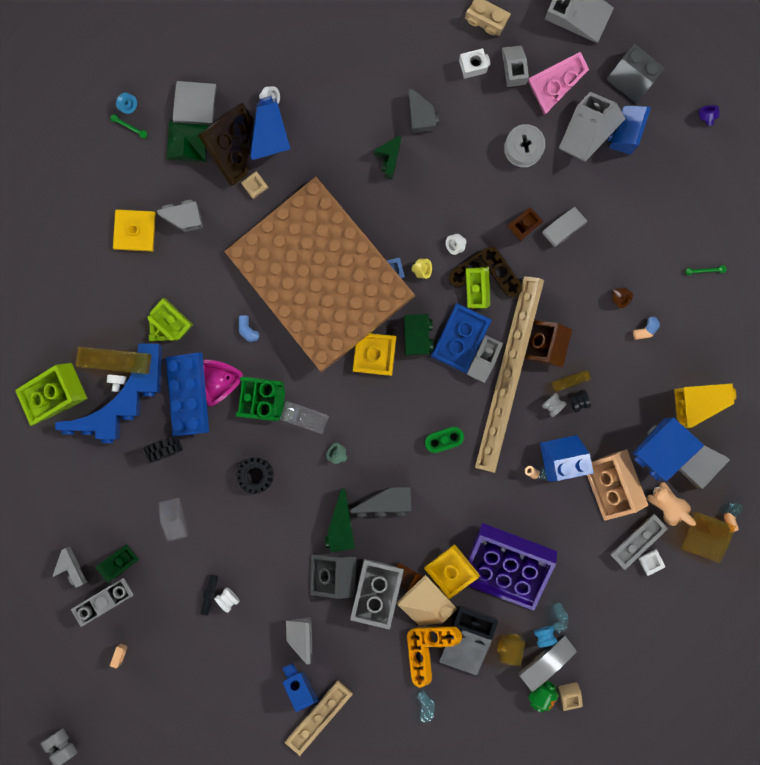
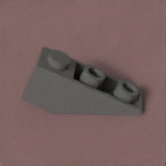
(390, 500)

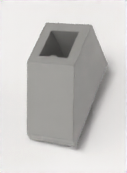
(515, 66)
(183, 216)

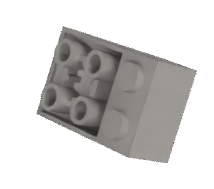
(580, 16)
(590, 126)

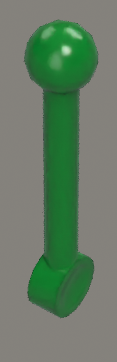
(143, 134)
(721, 269)

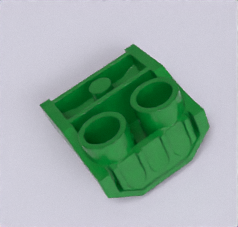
(261, 399)

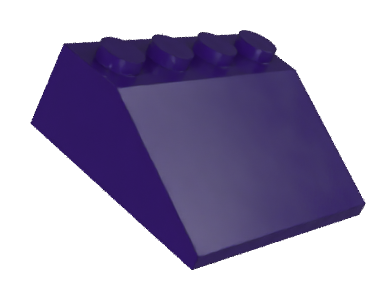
(511, 566)

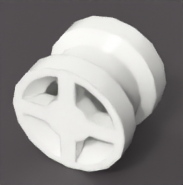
(227, 599)

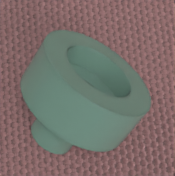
(336, 453)

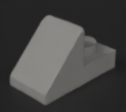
(68, 562)

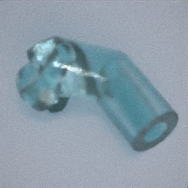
(562, 616)
(427, 707)

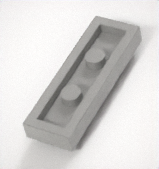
(638, 541)

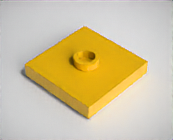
(134, 230)
(375, 354)
(452, 571)

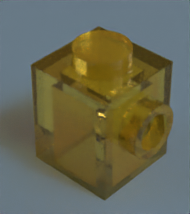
(511, 649)

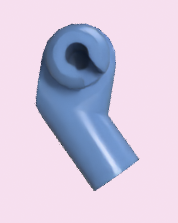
(245, 331)

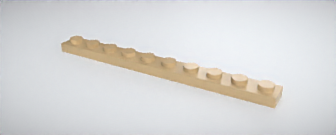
(509, 374)

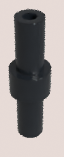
(209, 594)

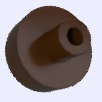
(622, 297)

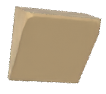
(570, 696)

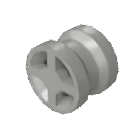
(554, 404)

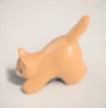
(674, 508)

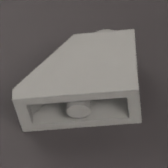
(485, 359)

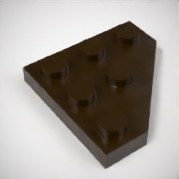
(230, 143)

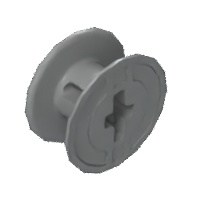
(532, 137)

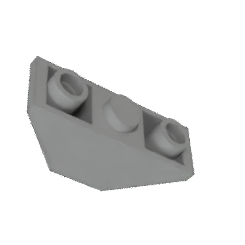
(102, 602)

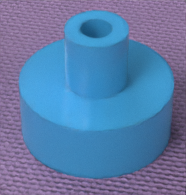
(126, 103)

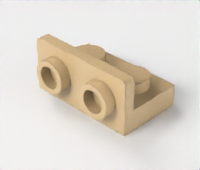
(487, 16)

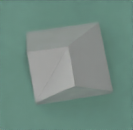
(300, 637)

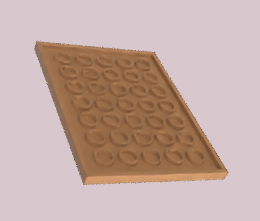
(319, 274)

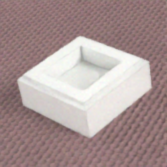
(651, 562)

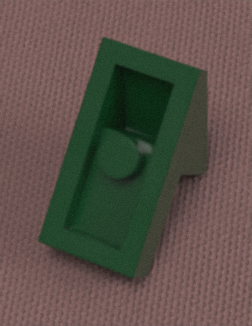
(390, 151)
(117, 563)

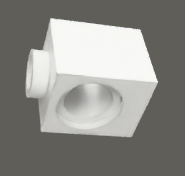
(468, 69)

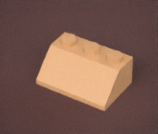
(616, 486)

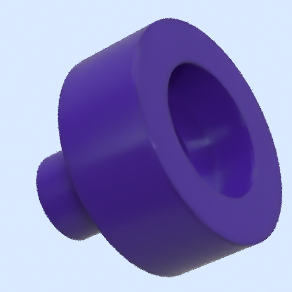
(709, 114)

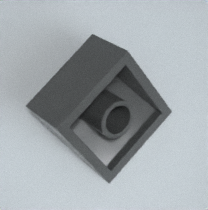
(635, 74)
(333, 576)

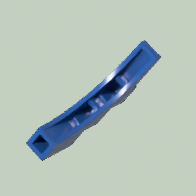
(126, 404)

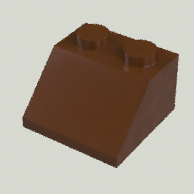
(548, 343)

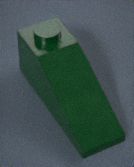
(340, 530)

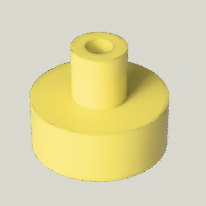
(422, 268)

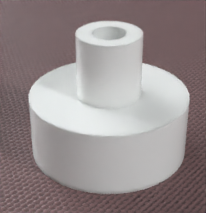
(270, 91)
(455, 244)
(116, 381)

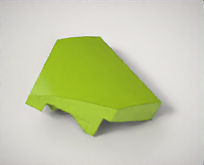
(167, 322)

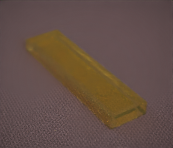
(113, 360)

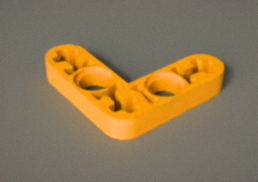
(425, 642)

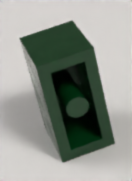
(417, 334)

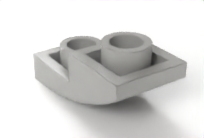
(564, 226)

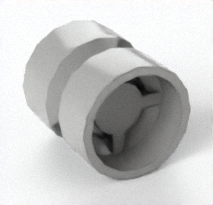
(58, 747)

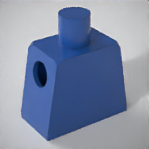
(301, 697)

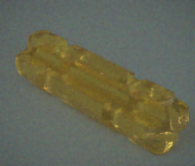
(571, 380)

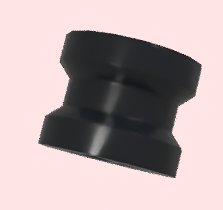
(579, 400)

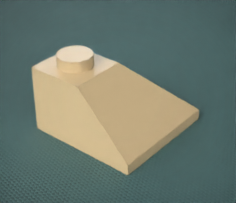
(426, 603)

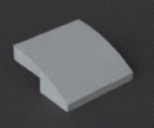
(194, 103)

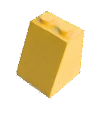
(702, 402)

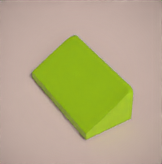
(478, 287)

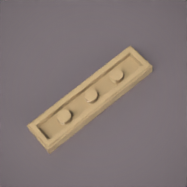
(318, 717)

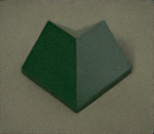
(184, 142)

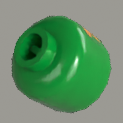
(544, 697)

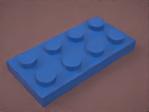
(187, 394)

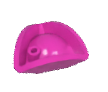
(219, 380)

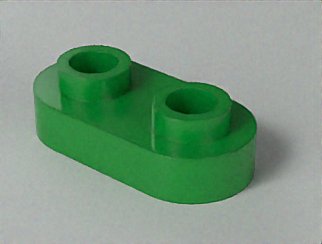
(444, 440)

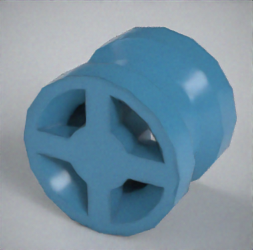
(545, 636)

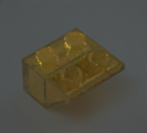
(708, 537)

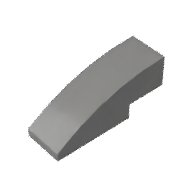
(547, 663)

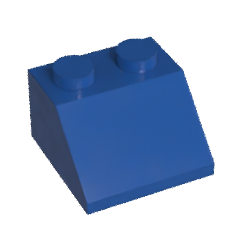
(629, 132)
(565, 458)

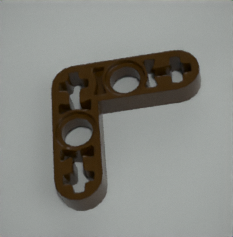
(483, 262)

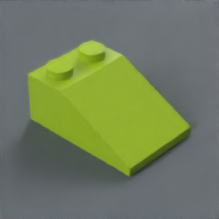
(51, 393)

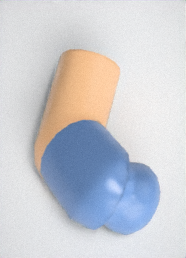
(651, 328)

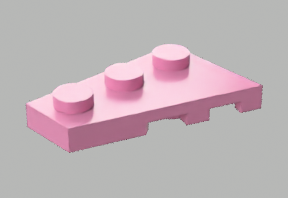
(555, 81)

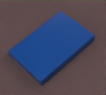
(461, 338)

